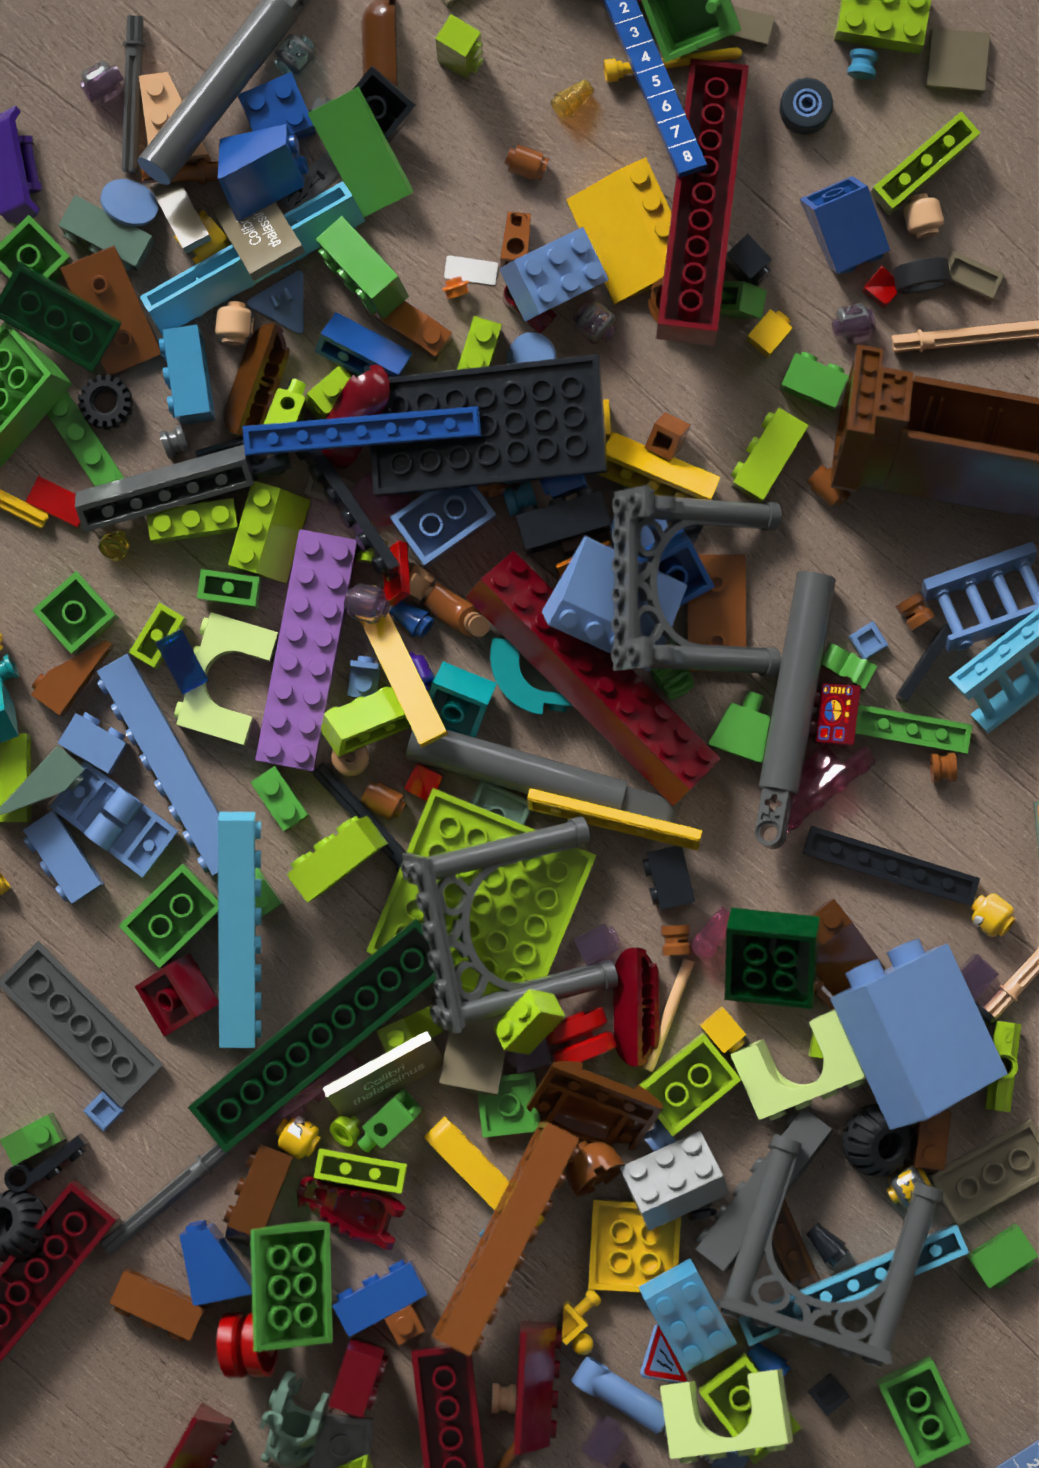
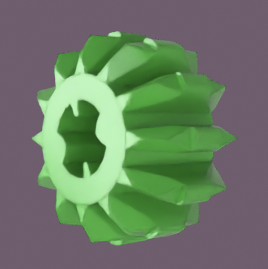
(672, 682)

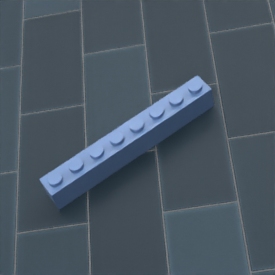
(164, 756)

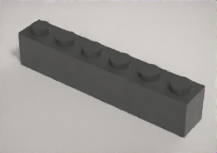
(164, 488)
(726, 1236)

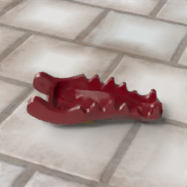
(355, 1211)

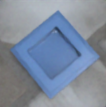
(868, 641)
(103, 1111)

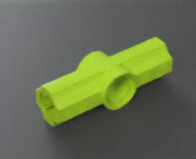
(1000, 1092)

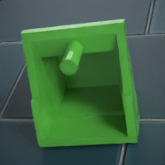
(689, 24)

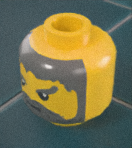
(903, 1183)

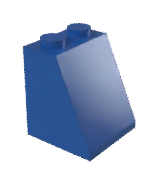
(260, 168)
(846, 224)
(212, 1265)

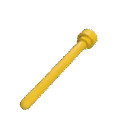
(616, 69)

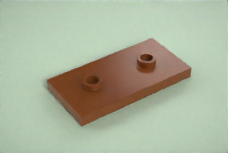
(106, 285)
(720, 613)

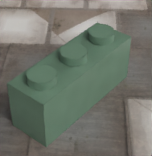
(95, 228)

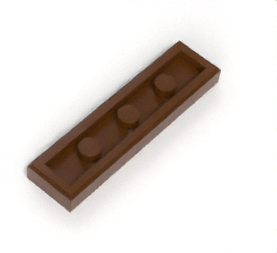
(792, 1251)

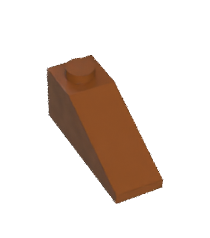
(418, 329)
(66, 681)

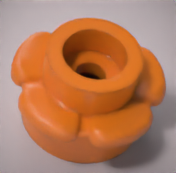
(455, 287)

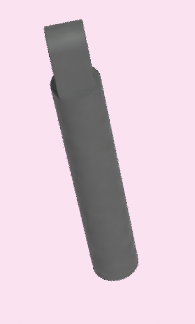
(218, 88)
(794, 702)
(524, 770)

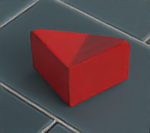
(881, 287)
(422, 782)

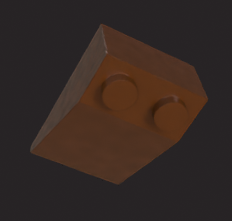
(839, 947)

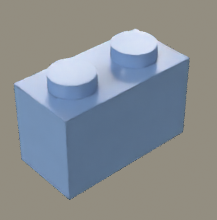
(94, 743)

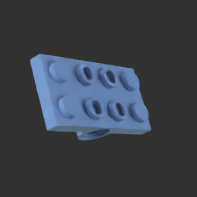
(115, 820)

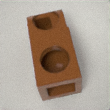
(515, 237)

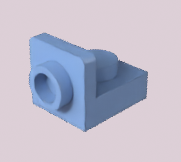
(363, 677)

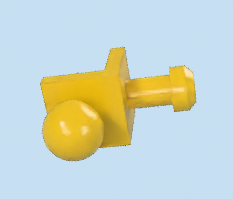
(575, 1322)

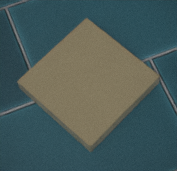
(958, 60)

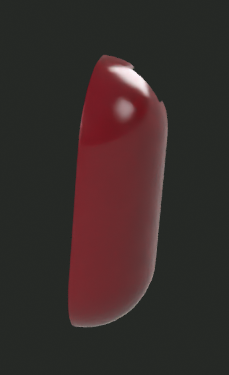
(359, 397)
(636, 1006)

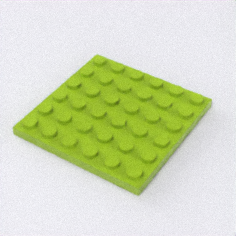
(516, 909)

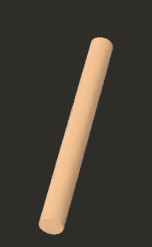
(669, 1011)

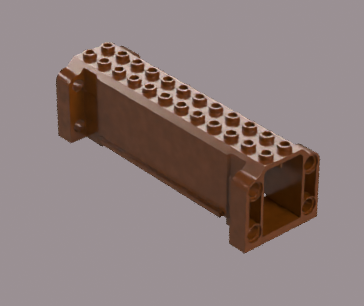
(936, 439)

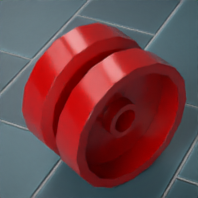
(578, 1034)
(236, 1349)

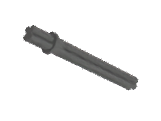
(132, 93)
(163, 1199)

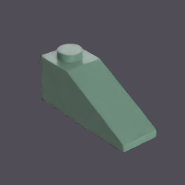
(51, 777)

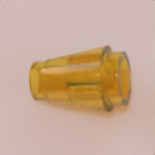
(571, 99)

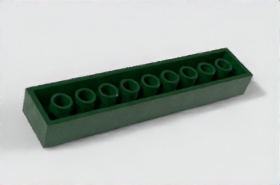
(316, 1037)

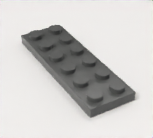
(80, 1024)

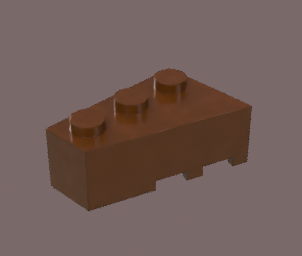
(257, 1193)

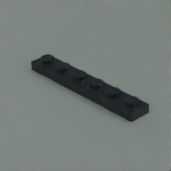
(351, 513)
(891, 865)

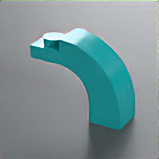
(513, 685)

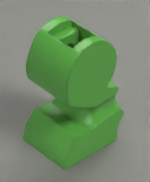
(848, 666)

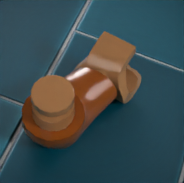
(444, 604)

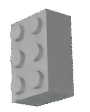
(674, 1180)

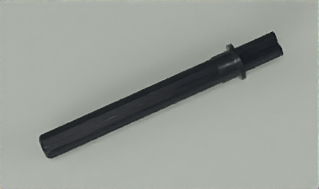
(354, 807)

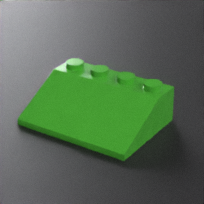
(27, 388)
(291, 1285)

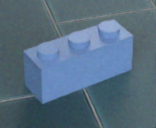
(62, 858)

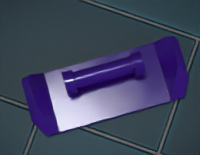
(14, 187)

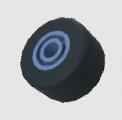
(799, 113)

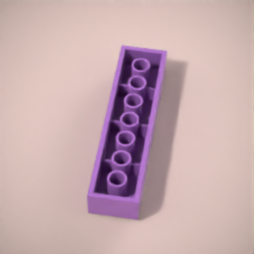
(307, 650)

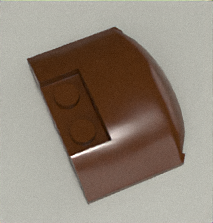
(594, 1105)

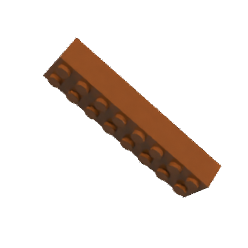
(505, 1238)

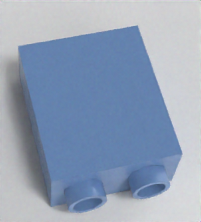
(917, 1033)

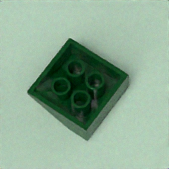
(771, 958)

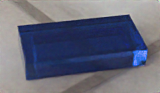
(181, 661)

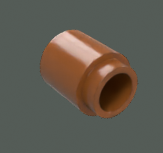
(526, 162)
(821, 485)
(384, 800)

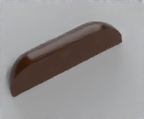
(379, 39)
(257, 379)

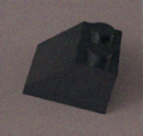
(386, 102)

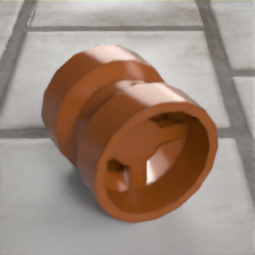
(915, 611)
(676, 940)

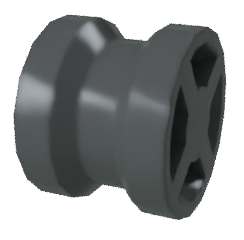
(175, 441)

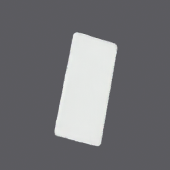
(471, 270)

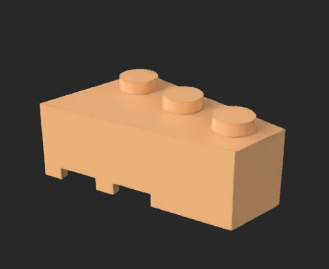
(159, 103)

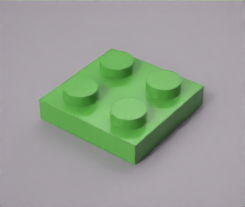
(508, 1110)

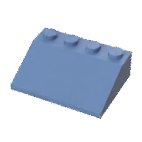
(584, 601)

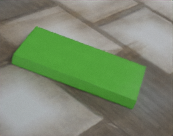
(360, 152)

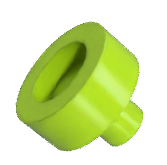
(345, 1130)

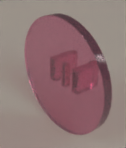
(378, 508)

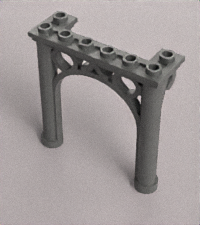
(633, 650)
(448, 1009)
(894, 1286)

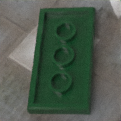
(57, 317)

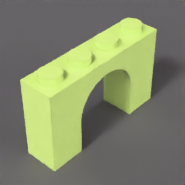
(222, 637)
(774, 1093)
(690, 1436)

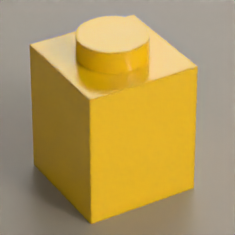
(770, 332)
(723, 1031)

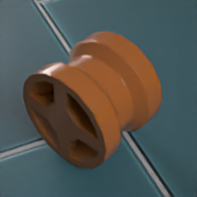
(943, 767)

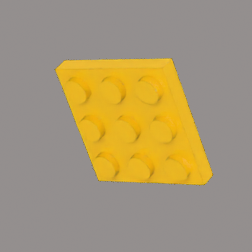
(625, 1251)

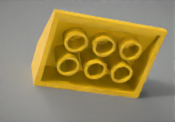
(627, 227)

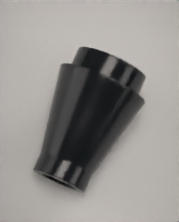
(827, 1244)

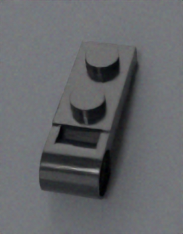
(49, 1167)

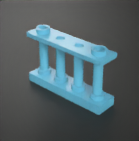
(992, 665)

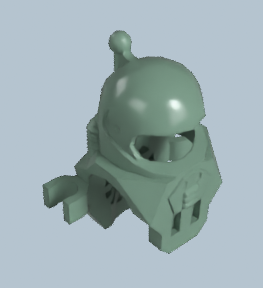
(288, 1424)

